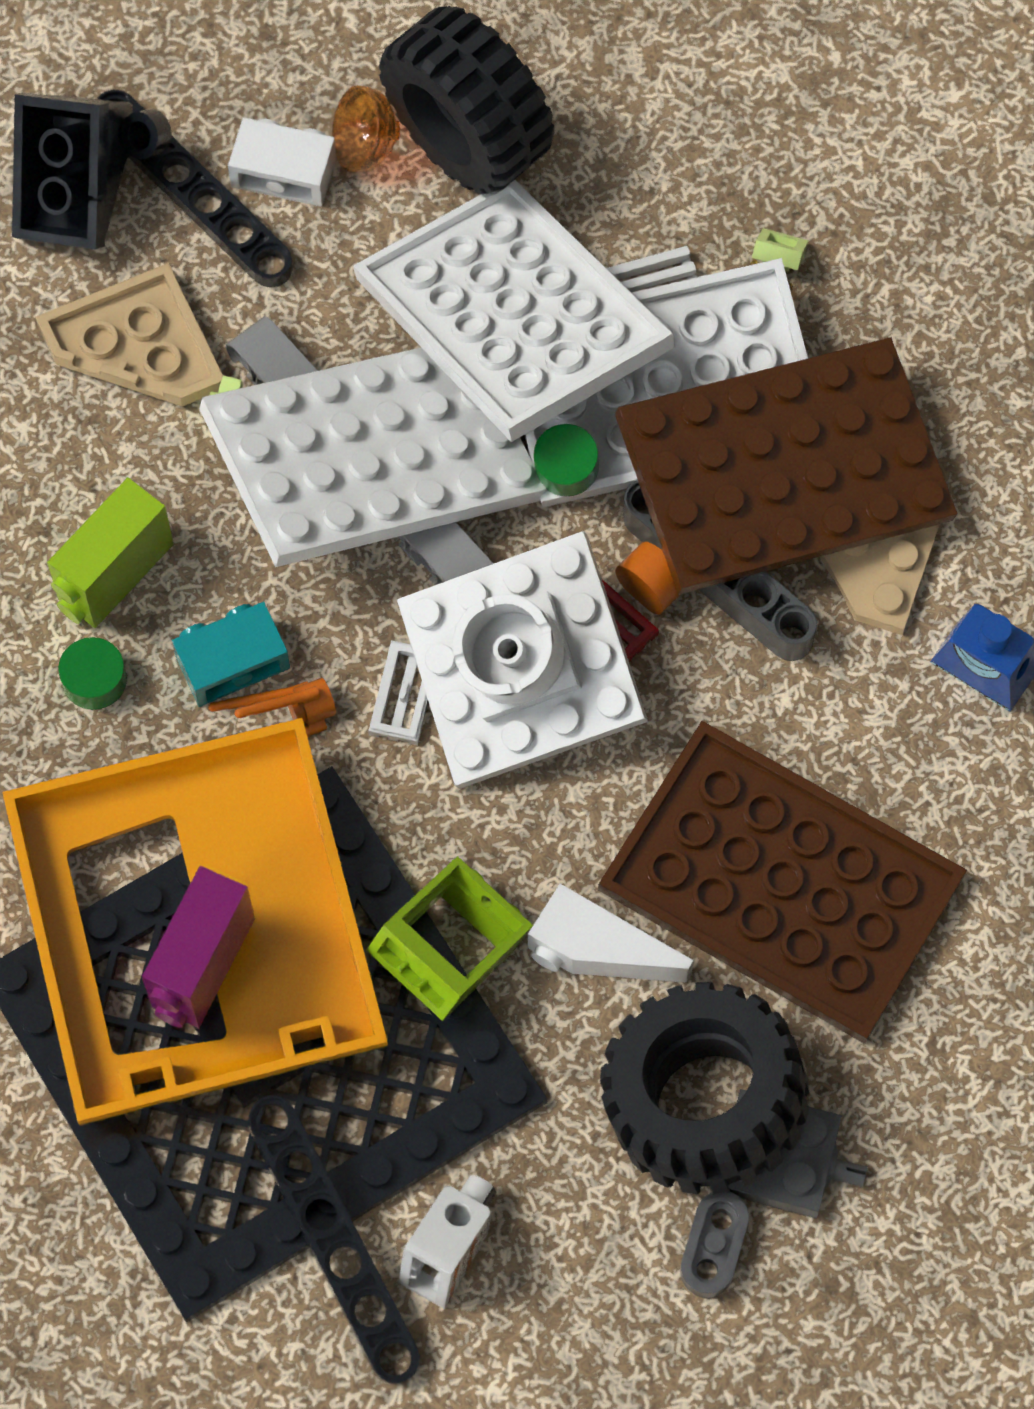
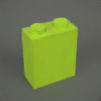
(110, 554)

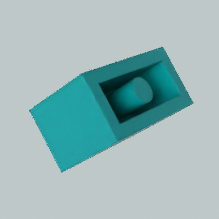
(230, 653)

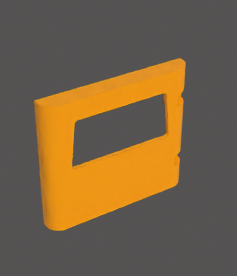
(246, 812)

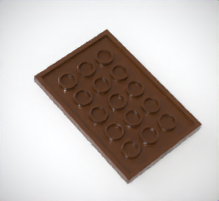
(785, 465)
(782, 881)

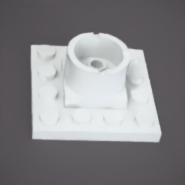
(558, 689)

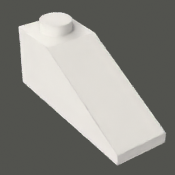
(596, 942)

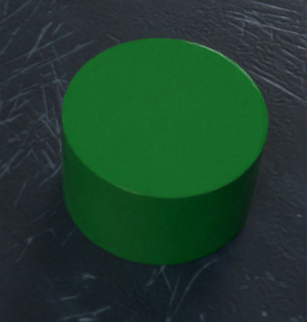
(566, 459)
(92, 673)

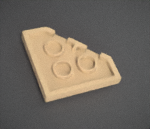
(135, 338)
(882, 577)

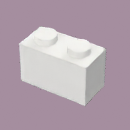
(282, 161)

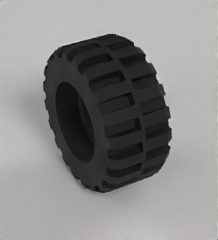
(467, 99)
(695, 1027)

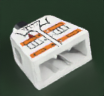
(447, 1240)

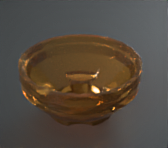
(364, 129)

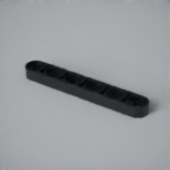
(216, 223)
(326, 1242)

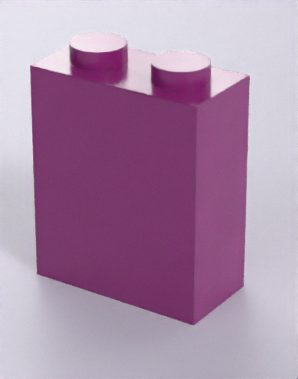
(198, 948)

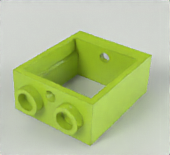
(426, 970)

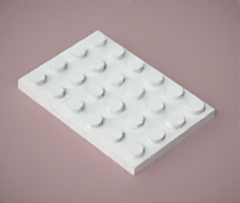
(513, 309)
(720, 330)
(364, 455)

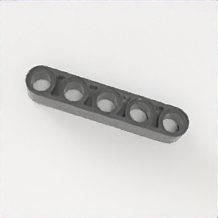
(763, 622)

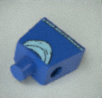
(989, 656)

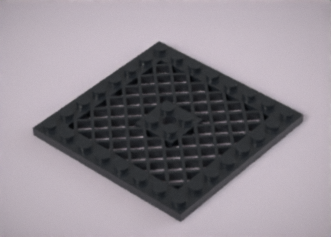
(207, 1275)

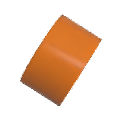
(648, 578)

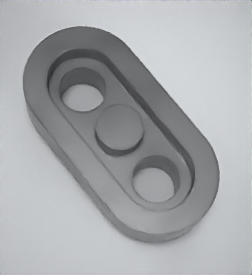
(713, 1244)

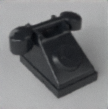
(72, 164)

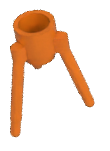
(305, 700)

